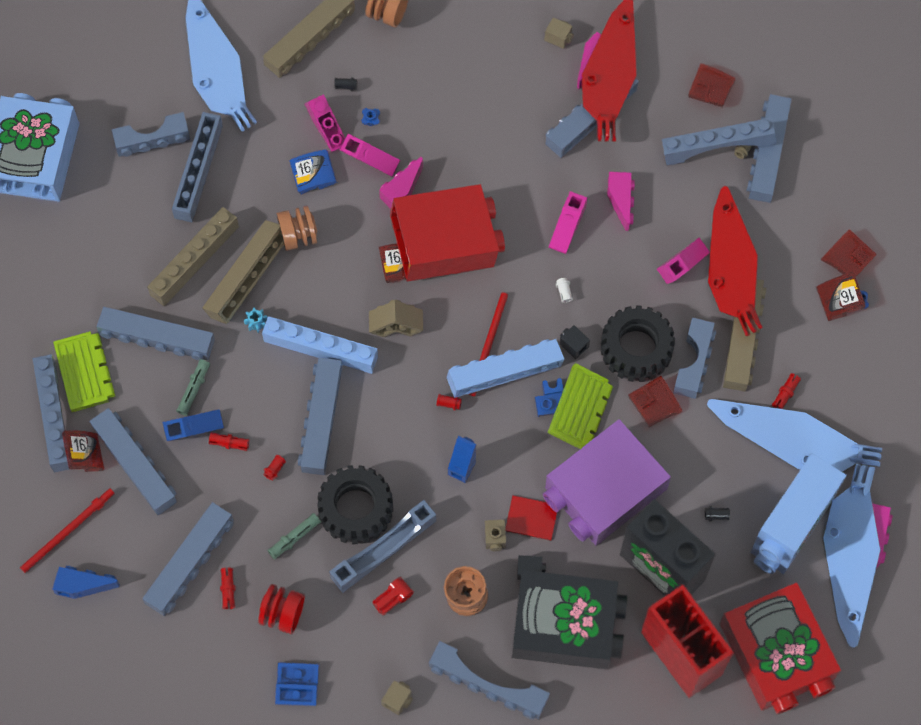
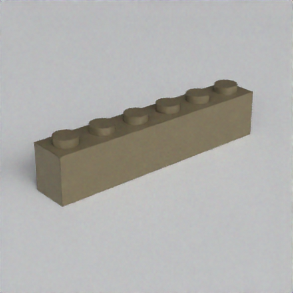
(307, 35)
(193, 256)
(245, 272)
(741, 349)

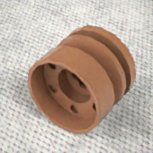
(390, 10)
(297, 228)
(463, 580)

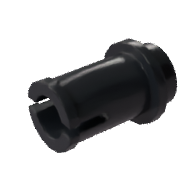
(349, 84)
(717, 514)

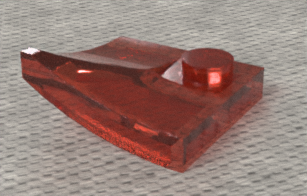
(711, 85)
(849, 254)
(655, 401)

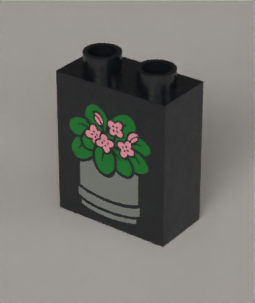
(666, 551)
(568, 620)

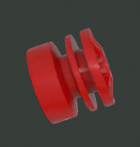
(279, 608)

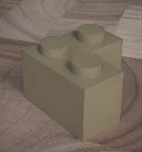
(395, 318)

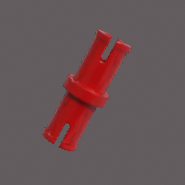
(786, 391)
(229, 441)
(227, 588)

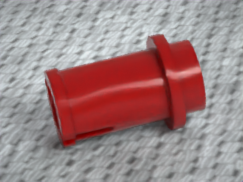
(449, 402)
(274, 467)

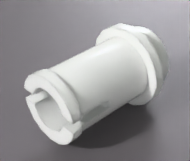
(564, 290)

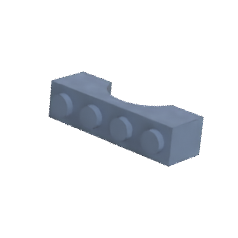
(172, 131)
(689, 378)

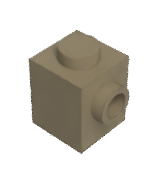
(559, 33)
(495, 534)
(397, 697)

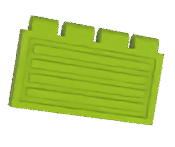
(81, 371)
(579, 406)

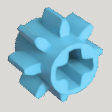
(255, 314)

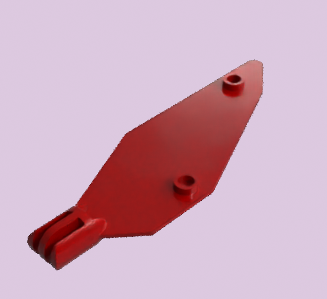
(611, 70)
(733, 264)

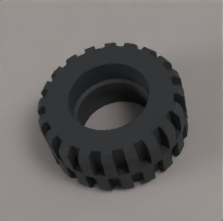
(642, 321)
(348, 481)

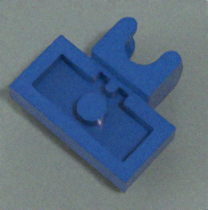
(549, 401)

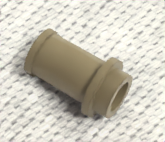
(742, 151)

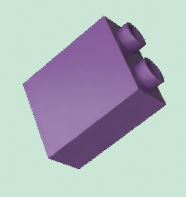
(605, 483)

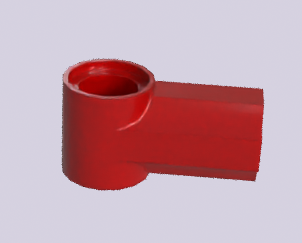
(396, 593)

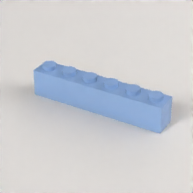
(320, 344)
(505, 367)

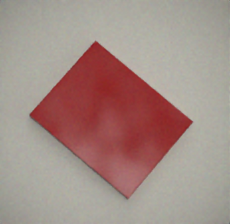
(531, 518)

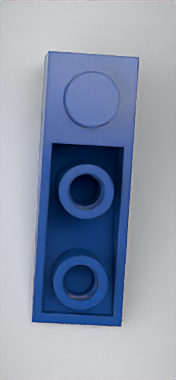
(193, 425)
(462, 459)
(79, 584)

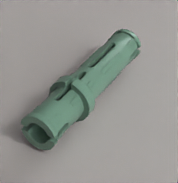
(193, 387)
(292, 537)

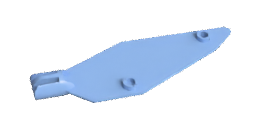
(215, 65)
(794, 435)
(852, 551)

